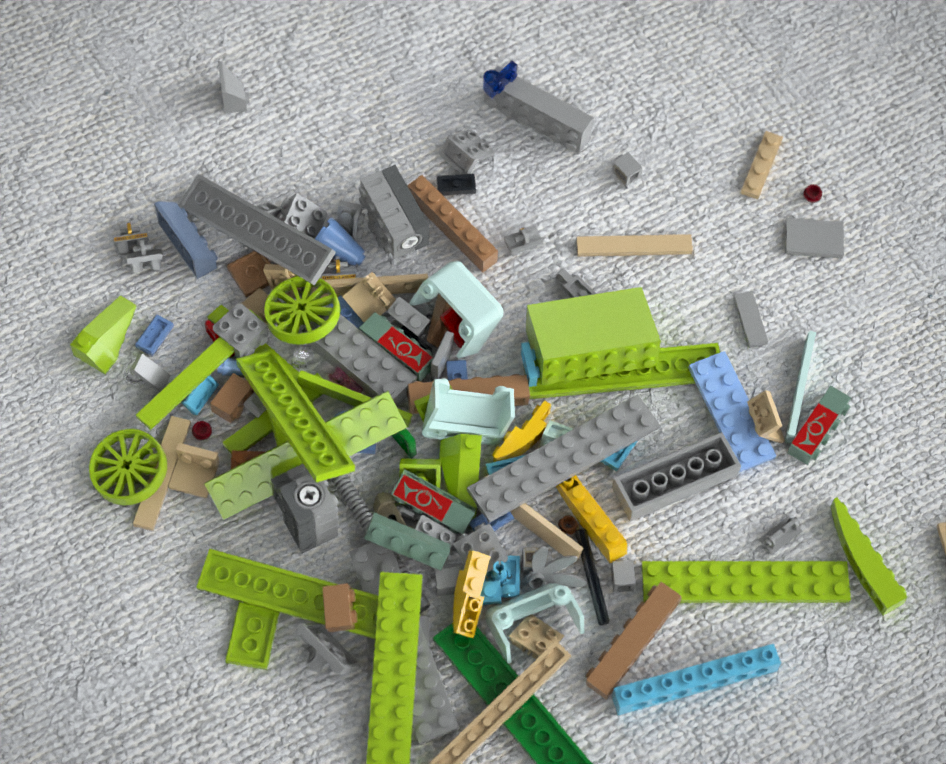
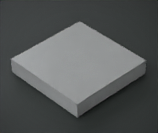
(442, 356)

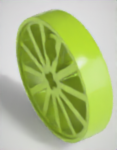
(301, 311)
(130, 459)

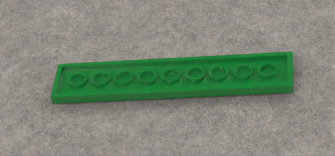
(489, 676)

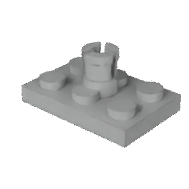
(326, 650)

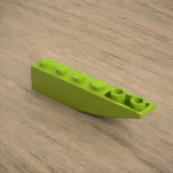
(866, 562)

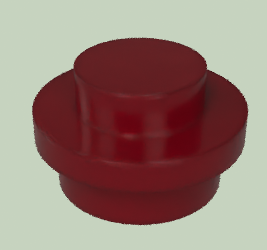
(812, 193)
(201, 430)

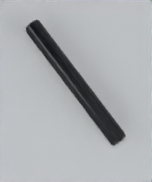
(592, 577)

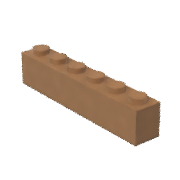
(453, 224)
(476, 384)
(633, 640)

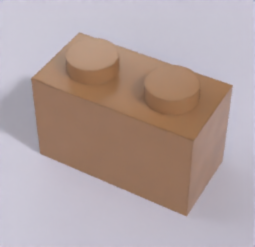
(231, 397)
(339, 607)

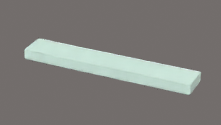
(800, 387)

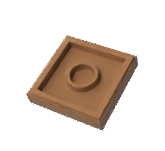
(249, 272)

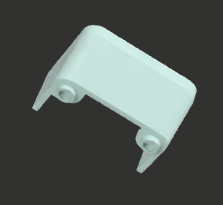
(470, 301)
(503, 615)

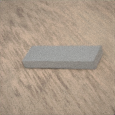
(750, 319)

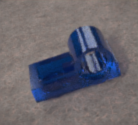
(495, 81)

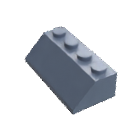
(185, 238)

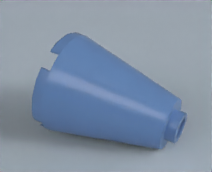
(341, 242)

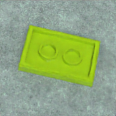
(252, 636)

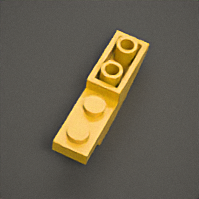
(523, 439)
(467, 596)

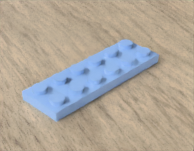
(730, 409)

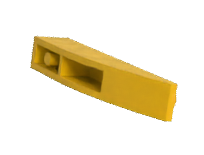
(593, 519)

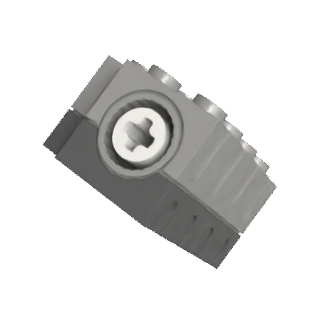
(393, 213)
(306, 508)

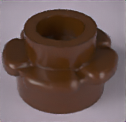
(568, 520)

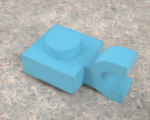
(493, 592)

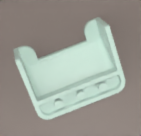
(468, 413)

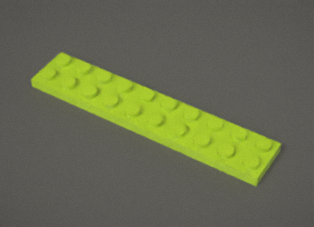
(670, 371)
(295, 416)
(353, 429)
(750, 581)
(279, 590)
(394, 668)

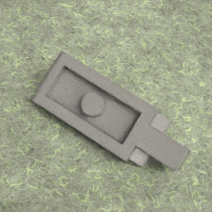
(573, 284)

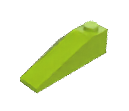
(102, 338)
(461, 465)

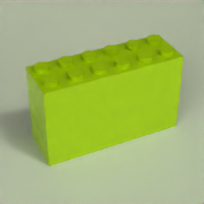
(592, 335)

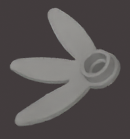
(546, 573)

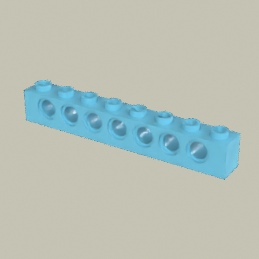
(695, 679)

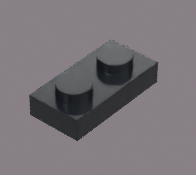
(456, 184)

